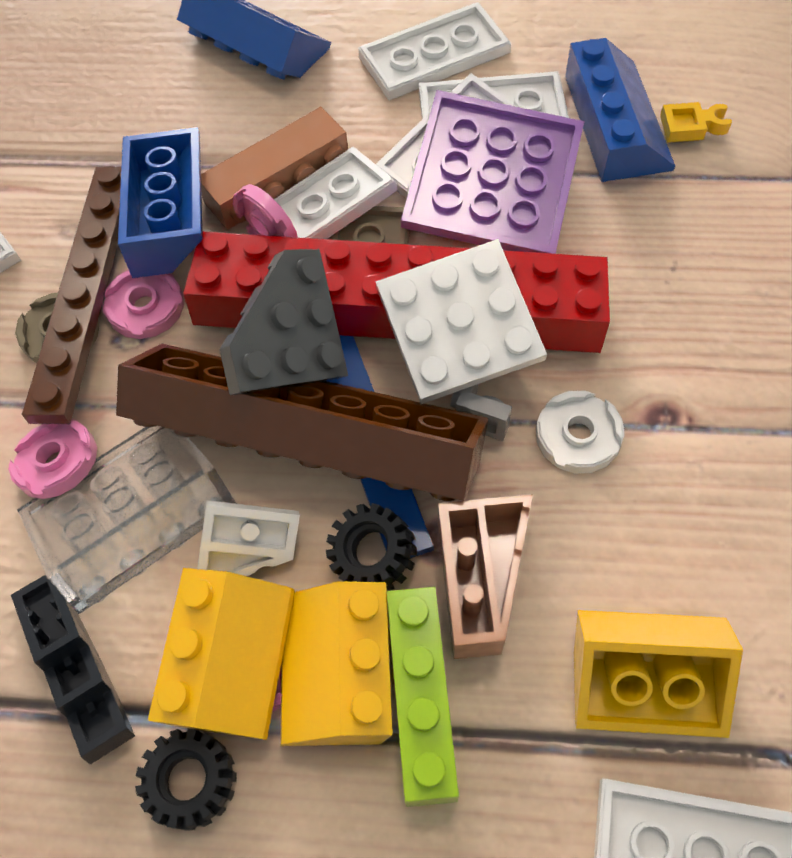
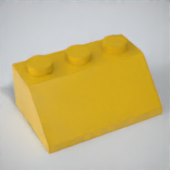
(222, 654)
(337, 667)
(655, 673)

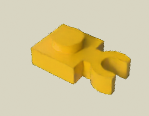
(690, 122)

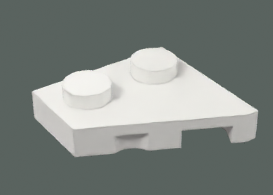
(246, 537)

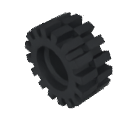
(356, 527)
(155, 778)

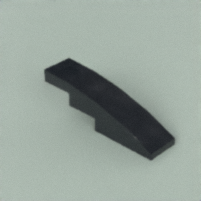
(72, 669)

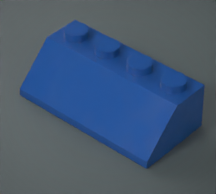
(254, 33)
(615, 112)
(160, 200)

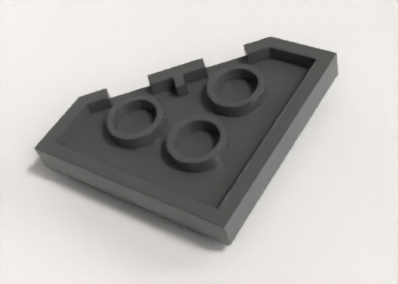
(285, 329)

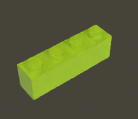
(421, 698)

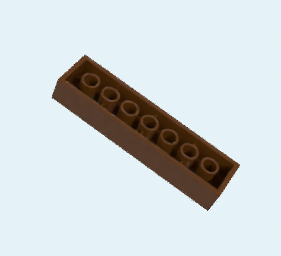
(310, 422)

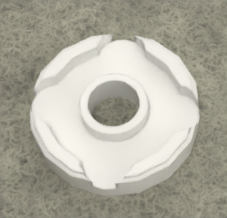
(571, 452)

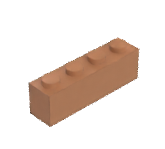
(274, 163)

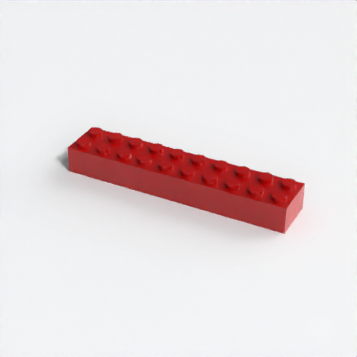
(561, 291)

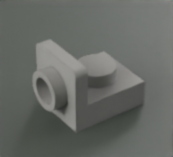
(485, 406)

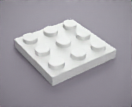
(460, 321)

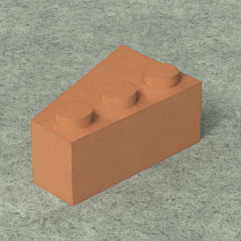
(480, 569)

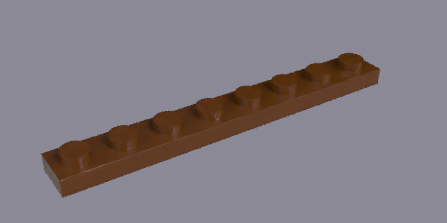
(77, 305)

